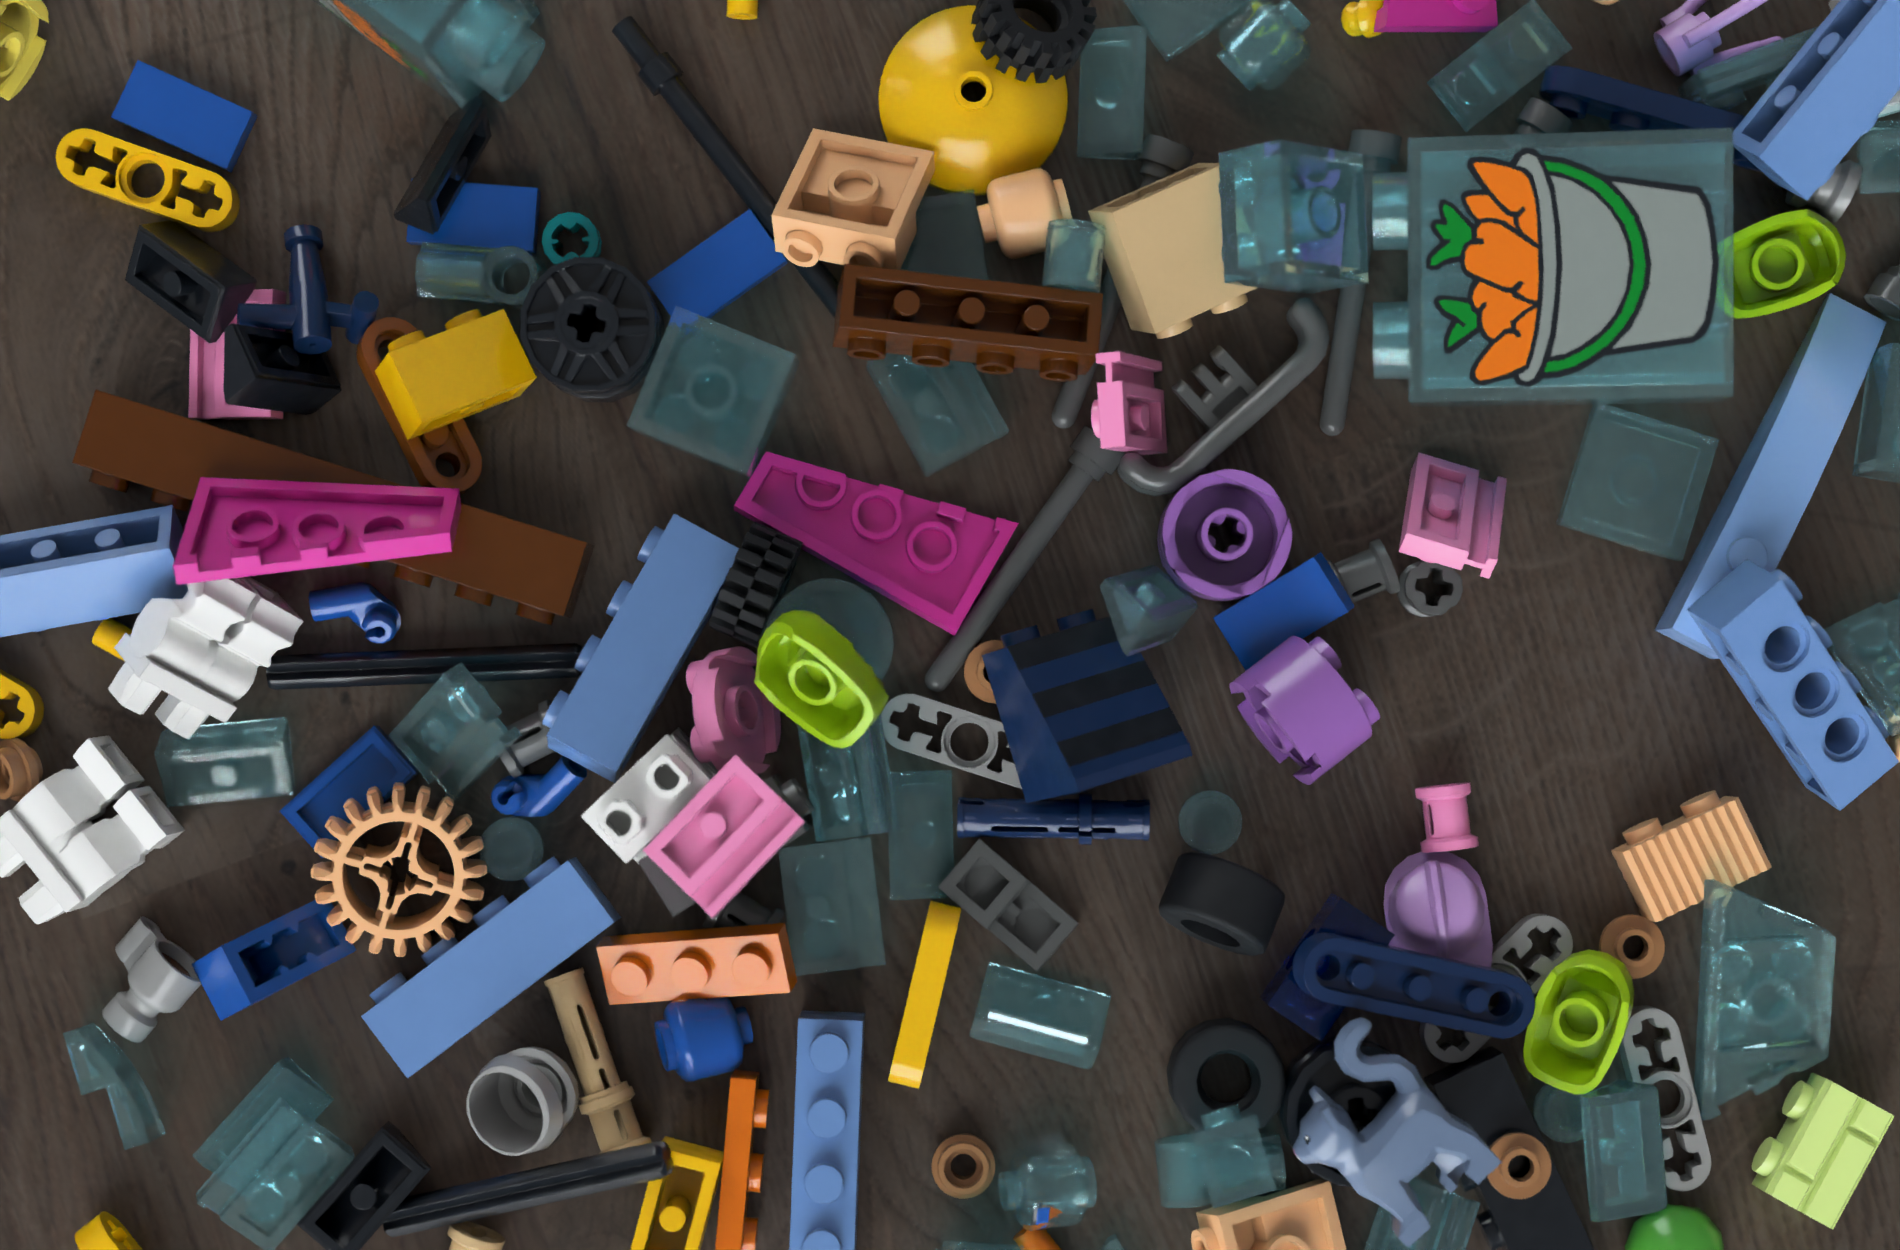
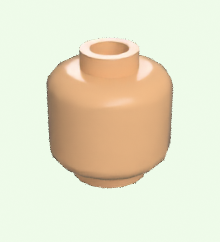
(1021, 210)

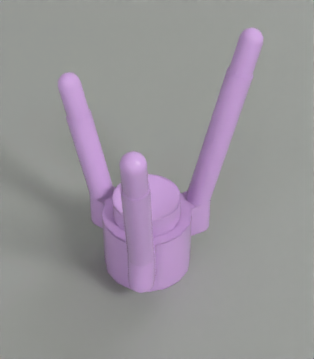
(1689, 40)

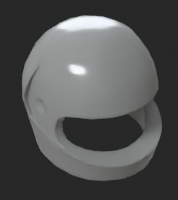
(522, 1101)

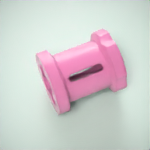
(1446, 817)

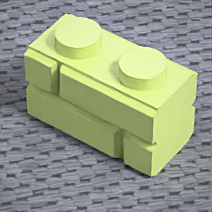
(1820, 1148)

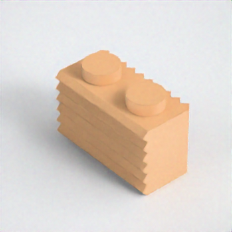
(1672, 861)

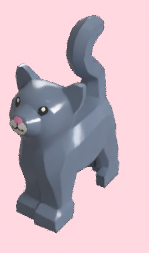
(1397, 1143)

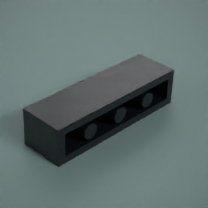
(1490, 1100)

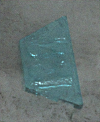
(1759, 996)

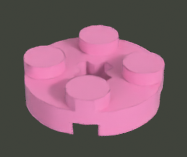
(731, 710)

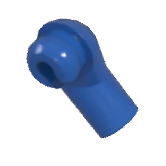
(360, 603)
(537, 793)

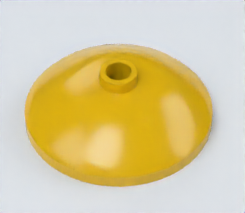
(971, 141)

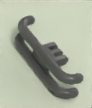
(1231, 404)

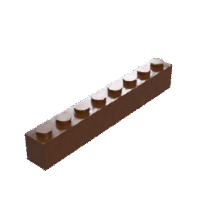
(172, 452)

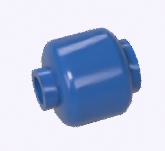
(702, 1037)

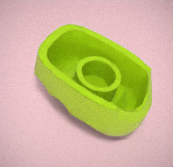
(1784, 262)
(818, 678)
(1579, 1021)

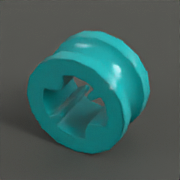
(572, 223)

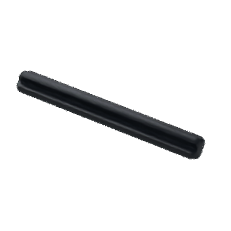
(422, 666)
(531, 1188)

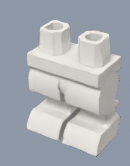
(202, 650)
(649, 796)
(63, 847)

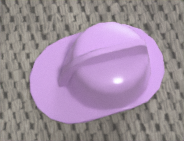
(1439, 908)

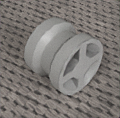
(1835, 194)

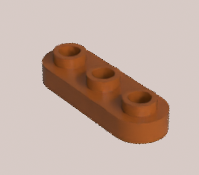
(448, 442)

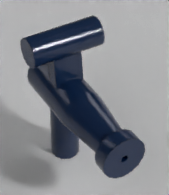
(309, 311)

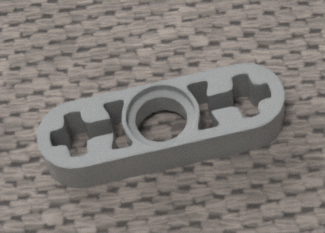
(919, 741)
(1520, 944)
(1666, 1048)

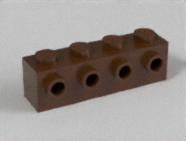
(967, 321)

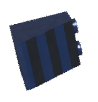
(1079, 708)

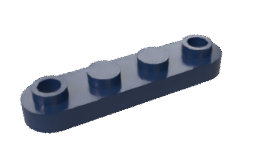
(1631, 106)
(1413, 985)

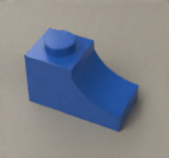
(271, 958)

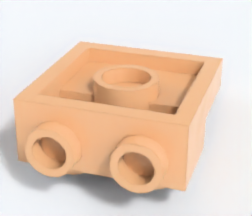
(851, 201)
(1285, 1220)

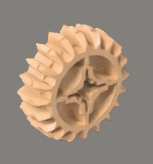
(383, 921)

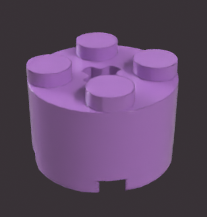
(1257, 521)
(1304, 706)

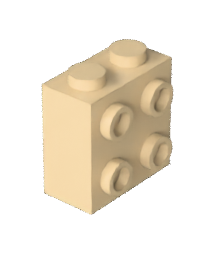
(1168, 251)

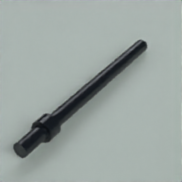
(663, 77)

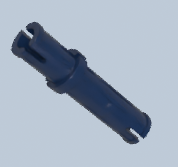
(1064, 819)

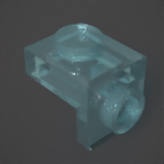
(1231, 1156)

